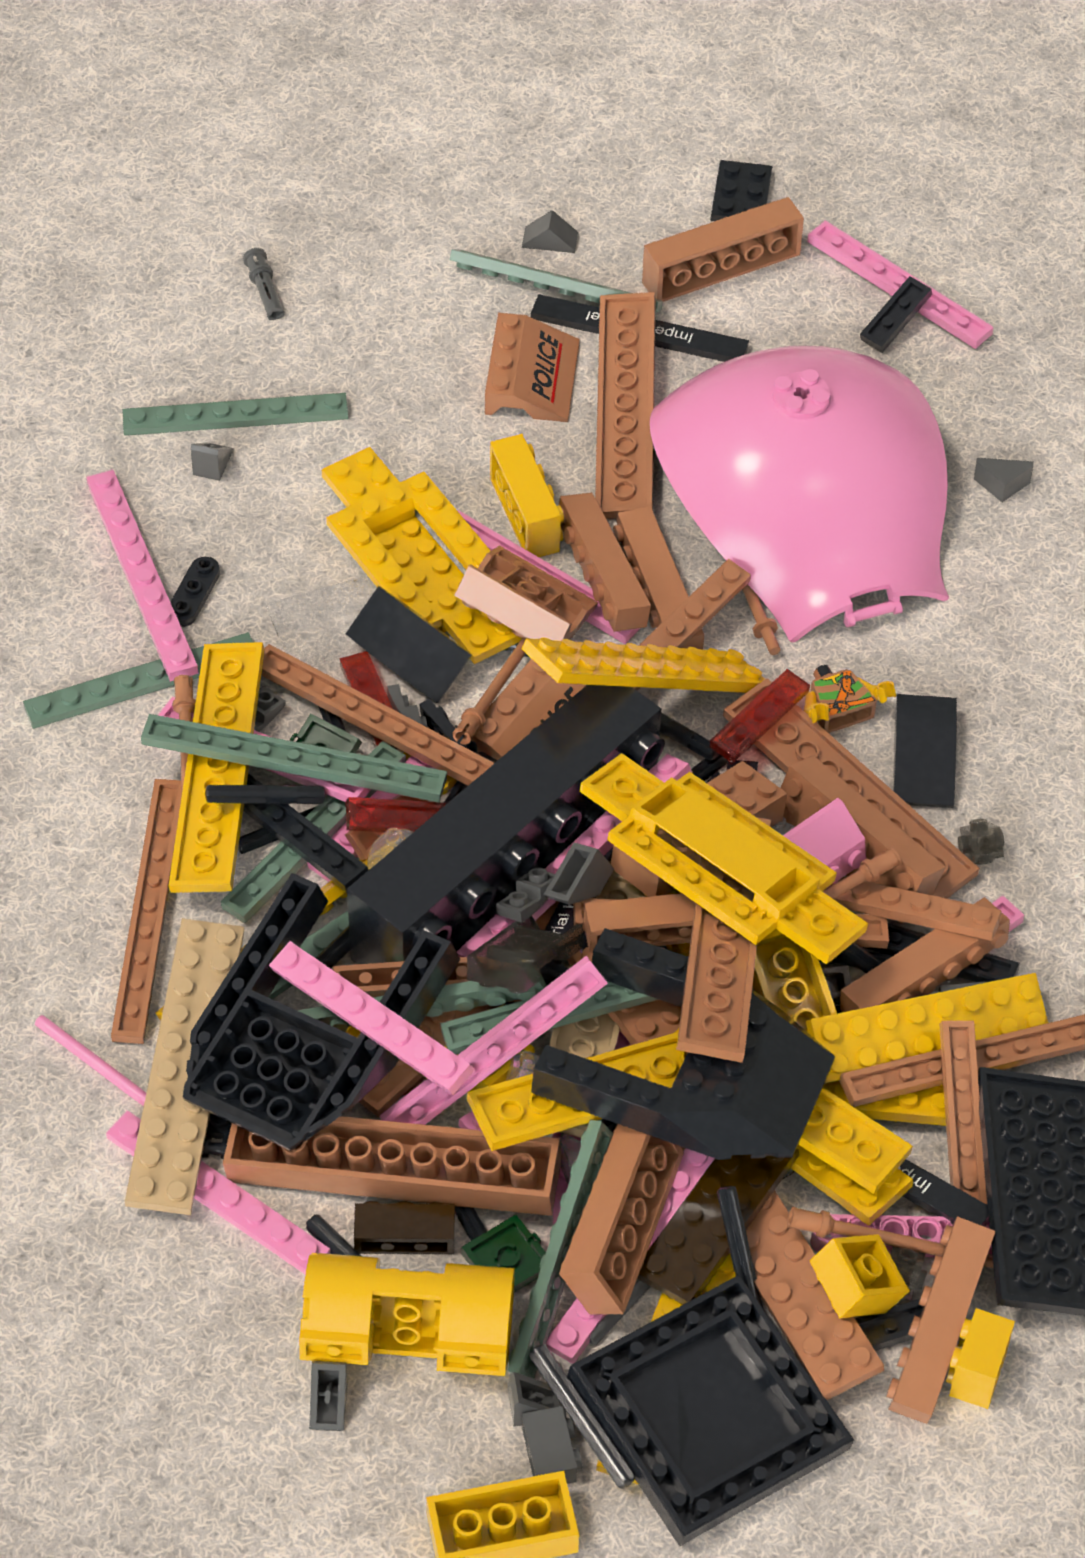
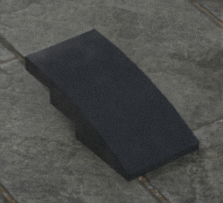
(408, 644)
(925, 750)

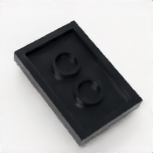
(740, 188)

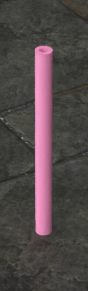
(91, 1059)

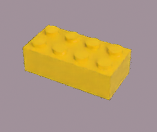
(525, 495)
(791, 979)
(505, 1520)

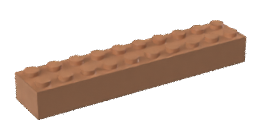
(404, 1165)

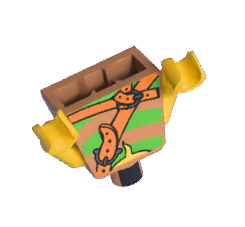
(843, 699)

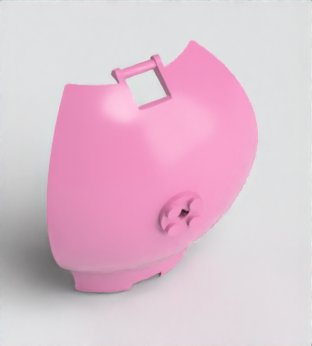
(811, 479)

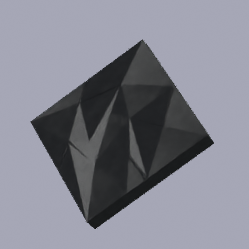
(710, 1409)

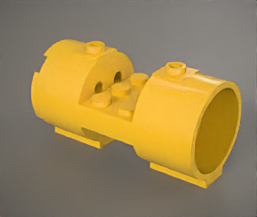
(367, 1310)

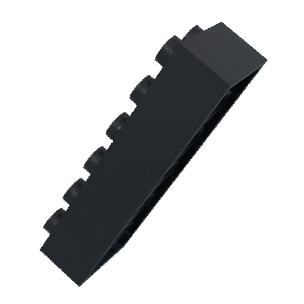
(499, 827)

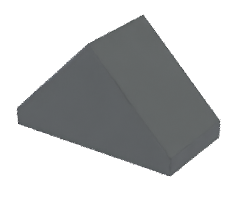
(550, 234)
(210, 459)
(1003, 476)
(328, 1395)
(528, 1396)

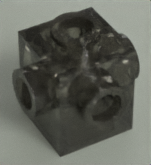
(990, 842)
(910, 1267)

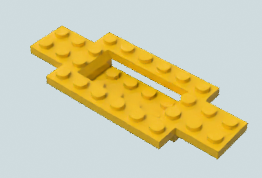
(403, 556)
(778, 871)

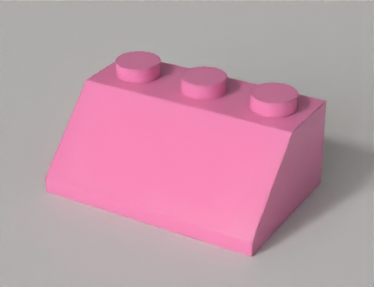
(831, 838)

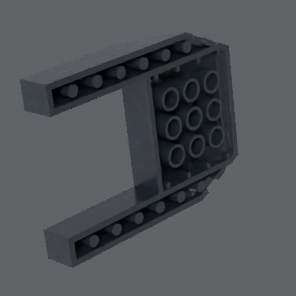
(278, 1066)
(714, 1102)

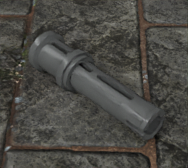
(272, 305)

